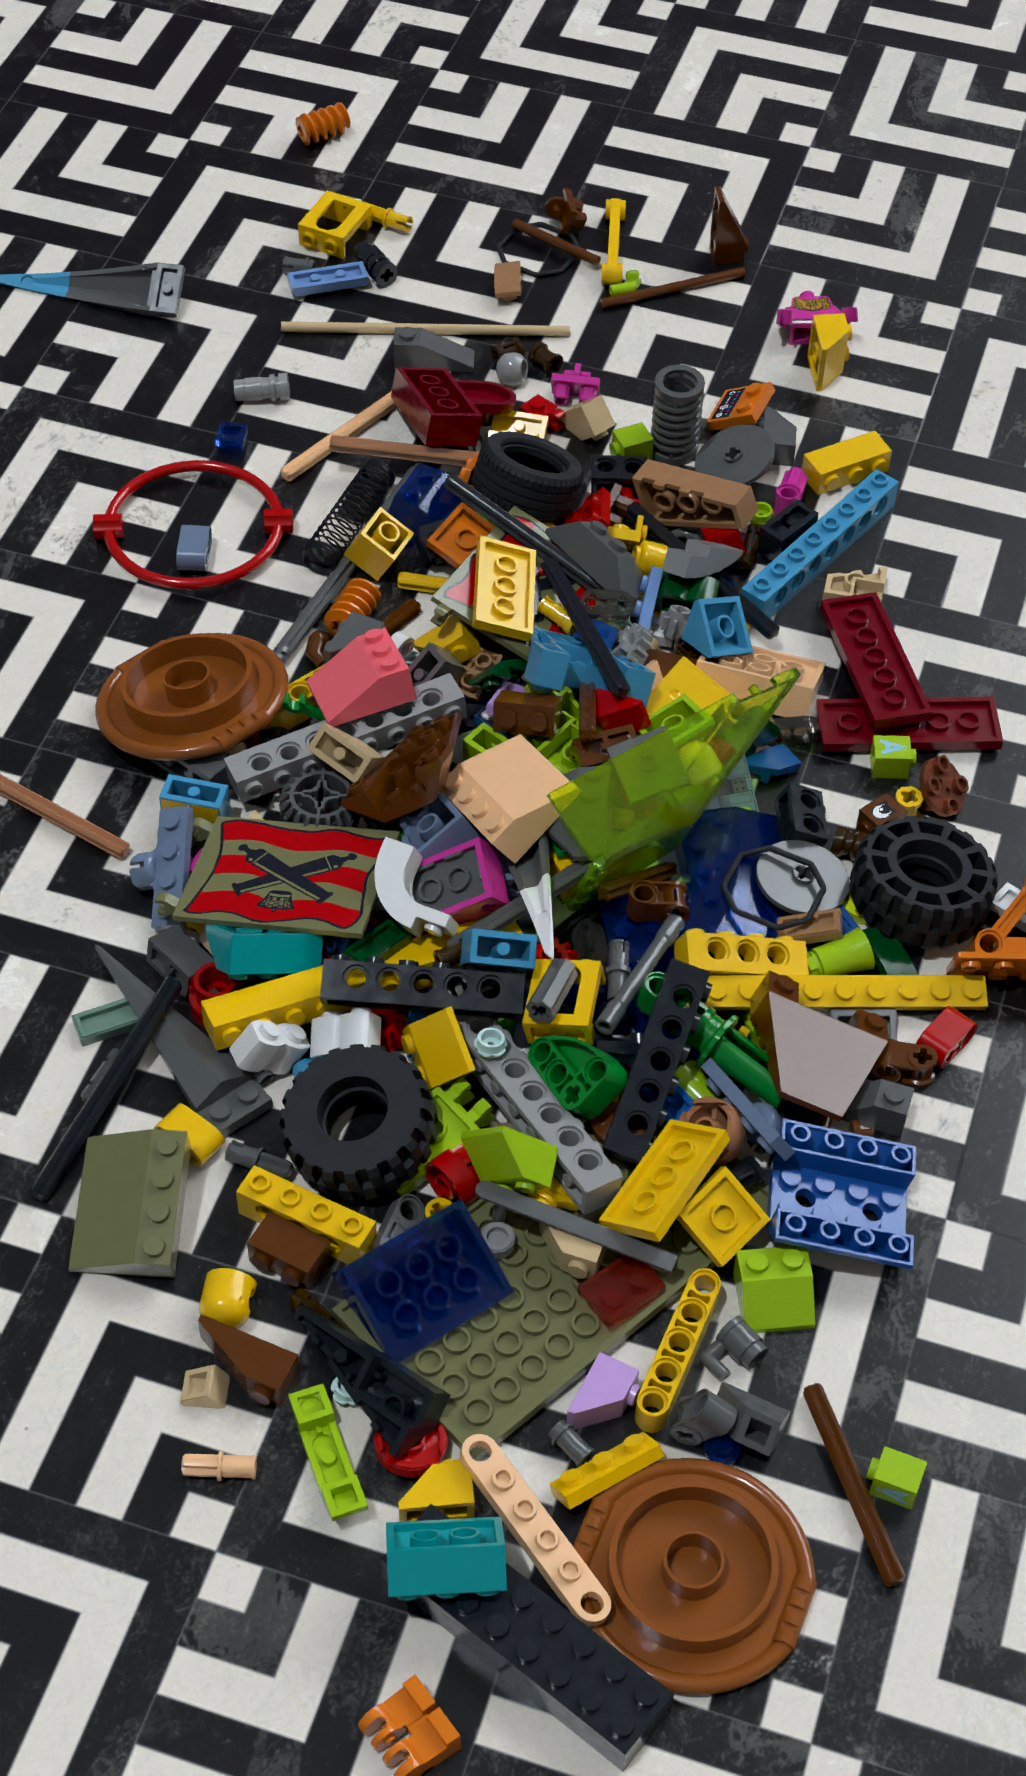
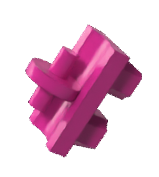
(575, 384)

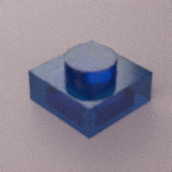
(231, 436)

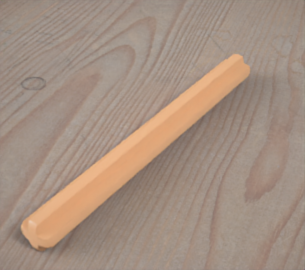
(349, 429)

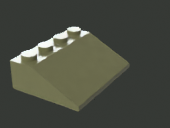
(131, 1204)

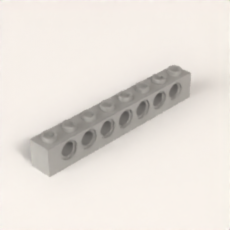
(274, 762)
(535, 1111)

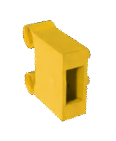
(688, 680)

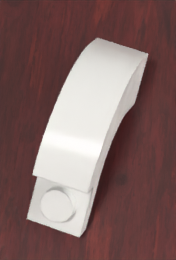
(394, 882)

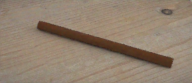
(672, 287)

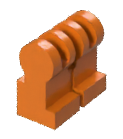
(414, 1712)

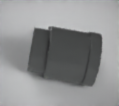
(740, 1342)

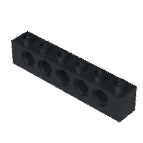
(678, 979)
(405, 998)

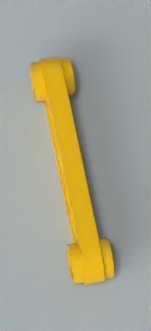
(611, 270)

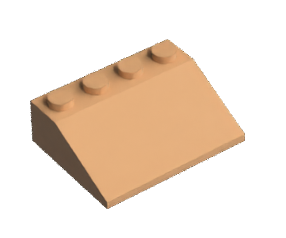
(742, 671)
(507, 794)

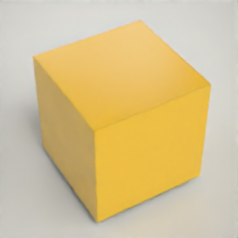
(378, 544)

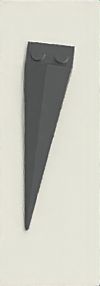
(206, 1077)

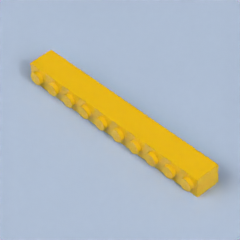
(297, 996)

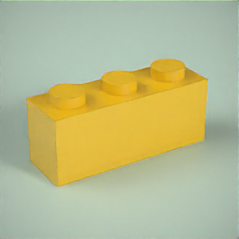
(846, 462)

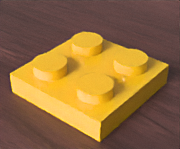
(722, 1216)

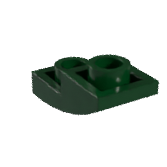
(497, 674)
(889, 954)

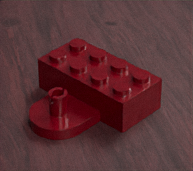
(448, 409)

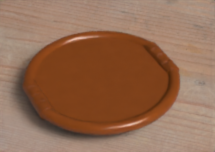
(191, 696)
(698, 1573)

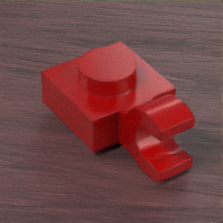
(542, 406)

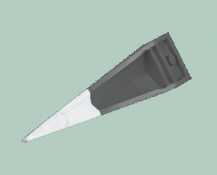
(533, 881)

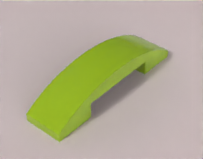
(327, 1453)

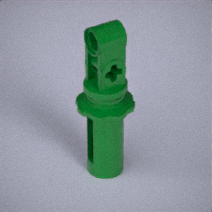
(720, 1041)

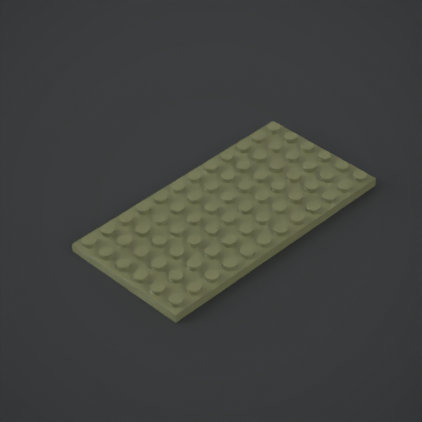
(541, 1335)

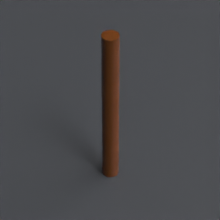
(556, 242)

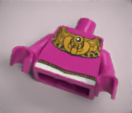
(801, 312)

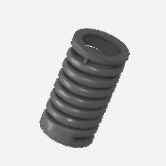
(677, 414)

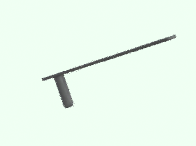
(509, 1200)

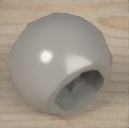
(512, 369)

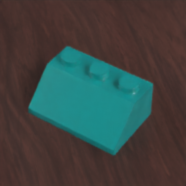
(262, 951)
(446, 1557)

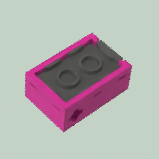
(462, 881)

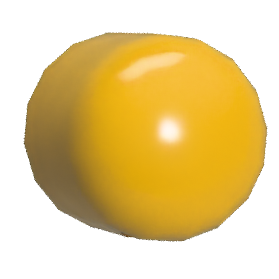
(227, 1296)

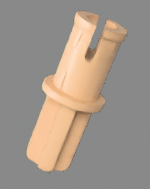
(219, 1465)

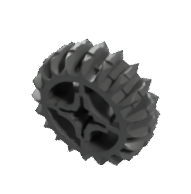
(317, 799)

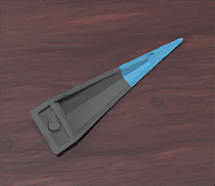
(133, 289)

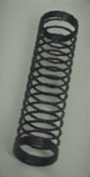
(319, 545)

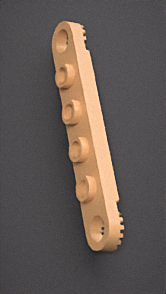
(535, 1530)

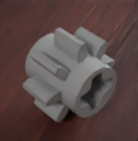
(674, 621)

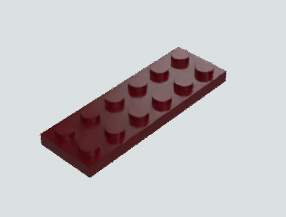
(875, 660)
(954, 725)

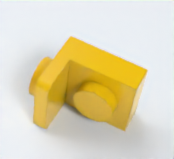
(629, 536)

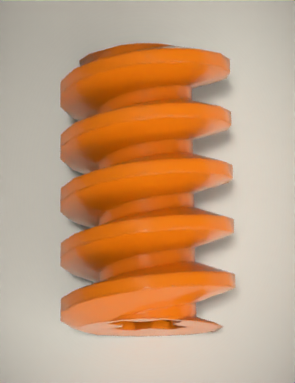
(321, 122)
(358, 597)

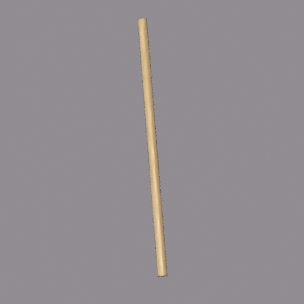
(439, 329)

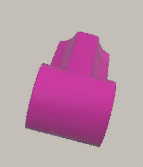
(790, 489)

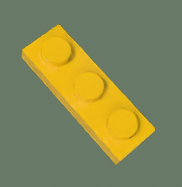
(606, 1469)

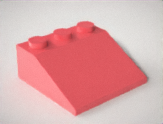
(362, 679)

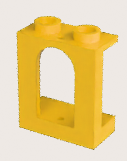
(349, 211)
(573, 1025)

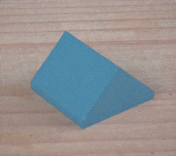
(718, 627)

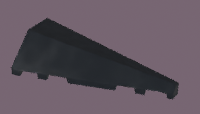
(393, 1397)

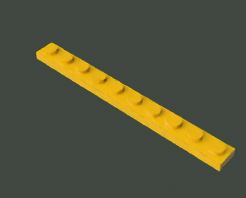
(860, 991)

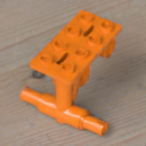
(992, 951)

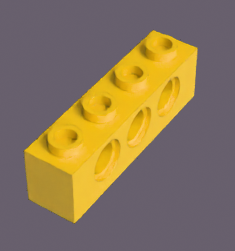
(787, 954)
(347, 1230)

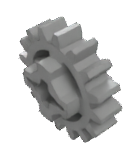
(632, 643)

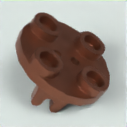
(942, 787)

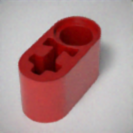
(948, 1035)

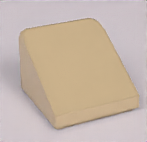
(205, 1387)

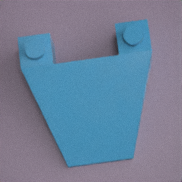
(565, 661)

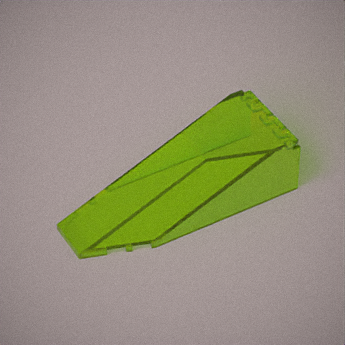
(656, 791)

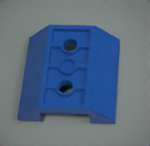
(842, 1178)

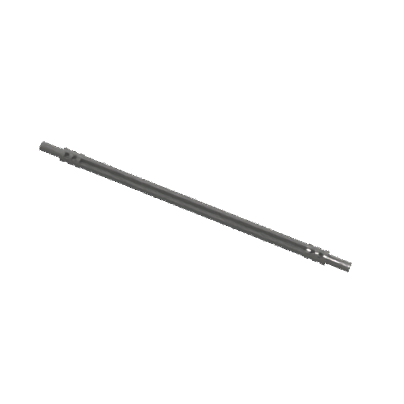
(326, 592)

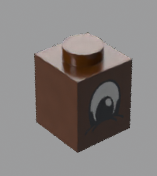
(878, 812)

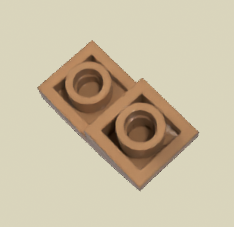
(507, 280)
(477, 664)

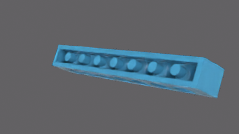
(822, 543)

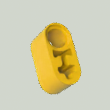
(203, 1136)

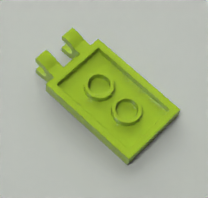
(451, 1123)

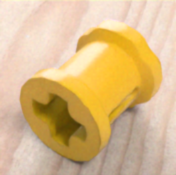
(904, 797)

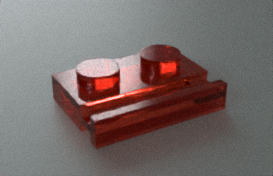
(621, 1290)

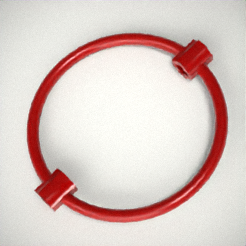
(112, 524)

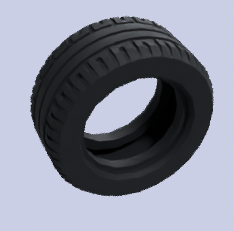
(528, 475)

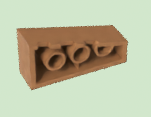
(693, 498)

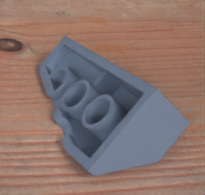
(436, 827)

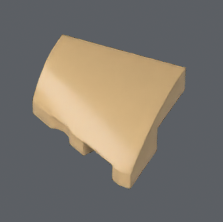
(854, 584)

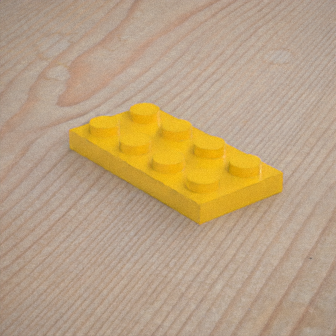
(504, 588)
(664, 1180)

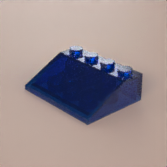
(423, 1281)

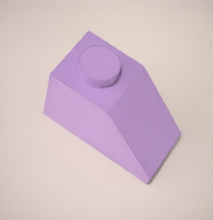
(604, 1392)

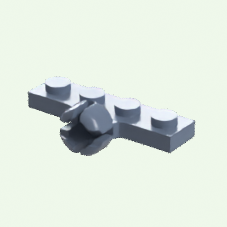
(169, 863)
(759, 1119)

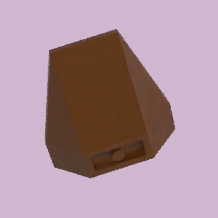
(409, 774)

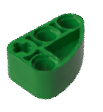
(577, 1073)

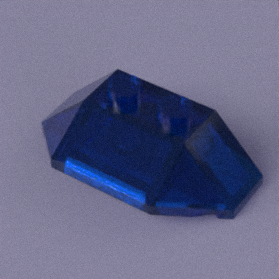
(423, 499)

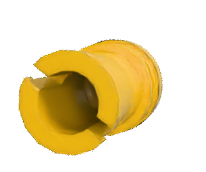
(557, 614)

